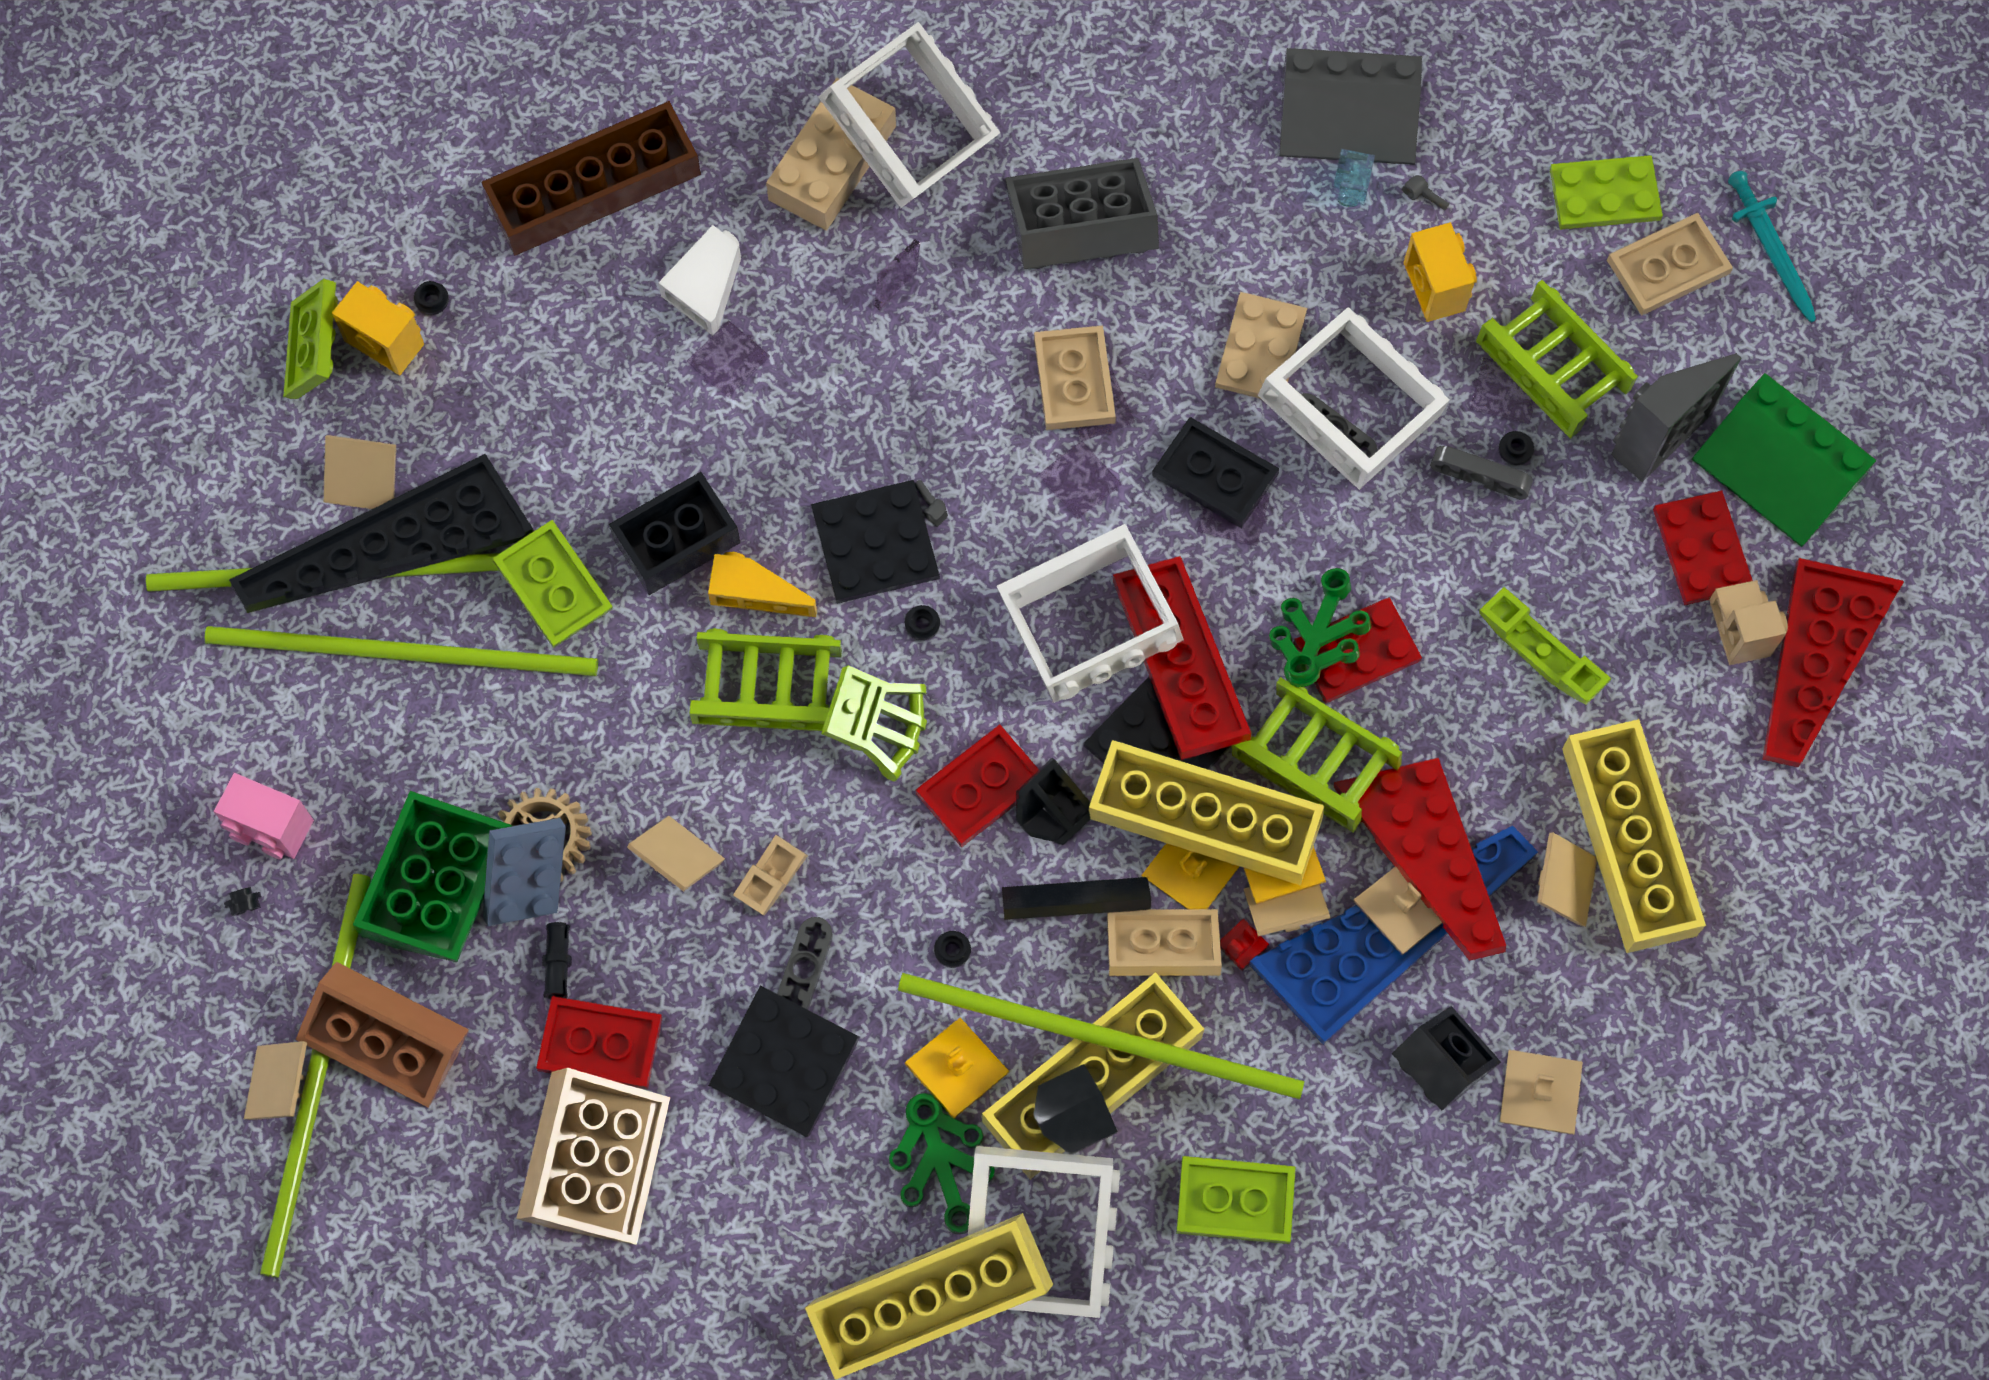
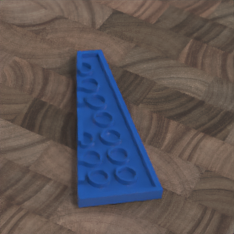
(1349, 962)

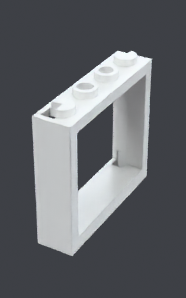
(870, 141)
(1320, 431)
(1068, 569)
(1106, 1216)

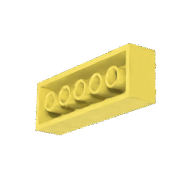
(1206, 812)
(1633, 836)
(1147, 1012)
(929, 1296)

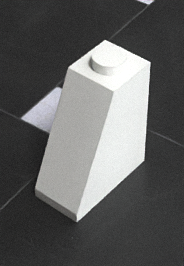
(704, 278)

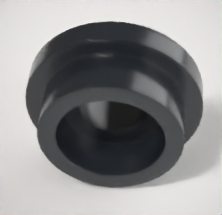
(431, 288)
(1512, 456)
(927, 613)
(242, 901)
(952, 937)

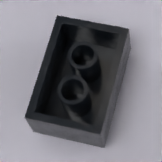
(675, 533)

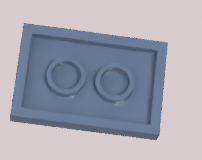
(523, 871)

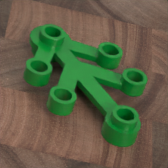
(1320, 633)
(937, 1156)

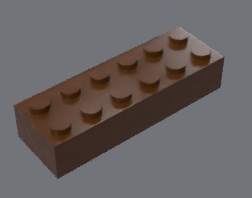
(591, 178)

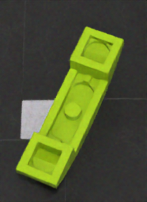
(1541, 649)

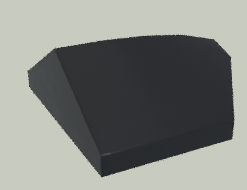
(1051, 805)
(1073, 1111)

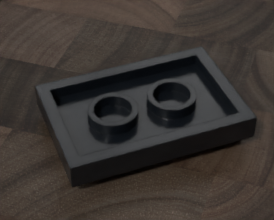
(1215, 472)

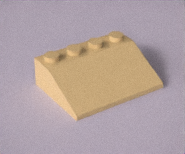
(593, 1157)

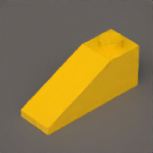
(748, 585)

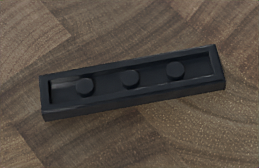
(1076, 898)

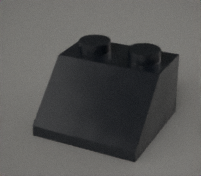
(1445, 1057)

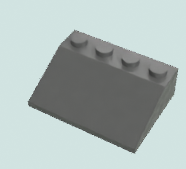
(1350, 104)
(1082, 213)
(1670, 413)

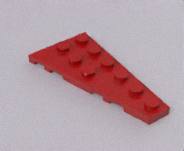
(1829, 628)
(1425, 839)

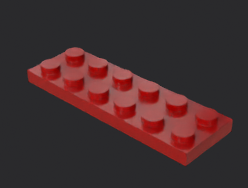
(1191, 676)

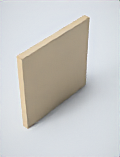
(358, 472)
(675, 853)
(1567, 879)
(1288, 911)
(1397, 911)
(275, 1081)
(1541, 1092)

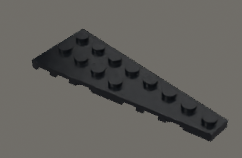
(428, 525)

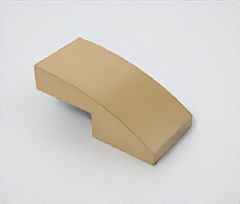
(770, 875)

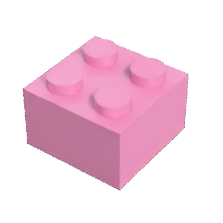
(263, 816)

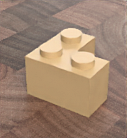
(1747, 622)

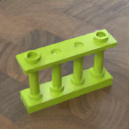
(1546, 388)
(746, 711)
(1314, 788)

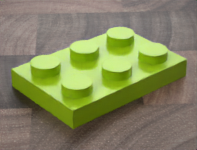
(1605, 192)
(310, 339)
(552, 583)
(1236, 1200)

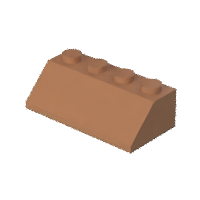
(381, 1034)

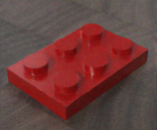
(1702, 545)
(1382, 652)
(977, 785)
(600, 1041)

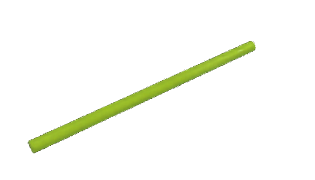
(221, 578)
(401, 651)
(1101, 1036)
(309, 1101)

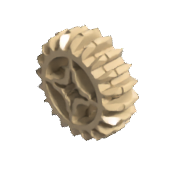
(567, 812)

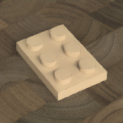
(1669, 264)
(1258, 342)
(1074, 377)
(1164, 942)

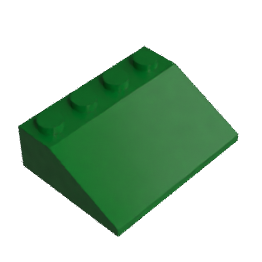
(1784, 459)
(428, 879)

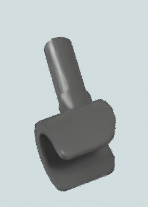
(1418, 186)
(936, 512)

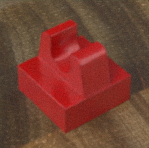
(1242, 944)

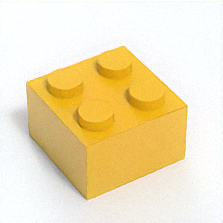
(1439, 271)
(378, 327)

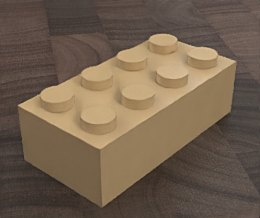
(824, 163)

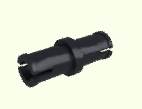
(556, 960)

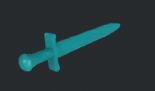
(1770, 240)

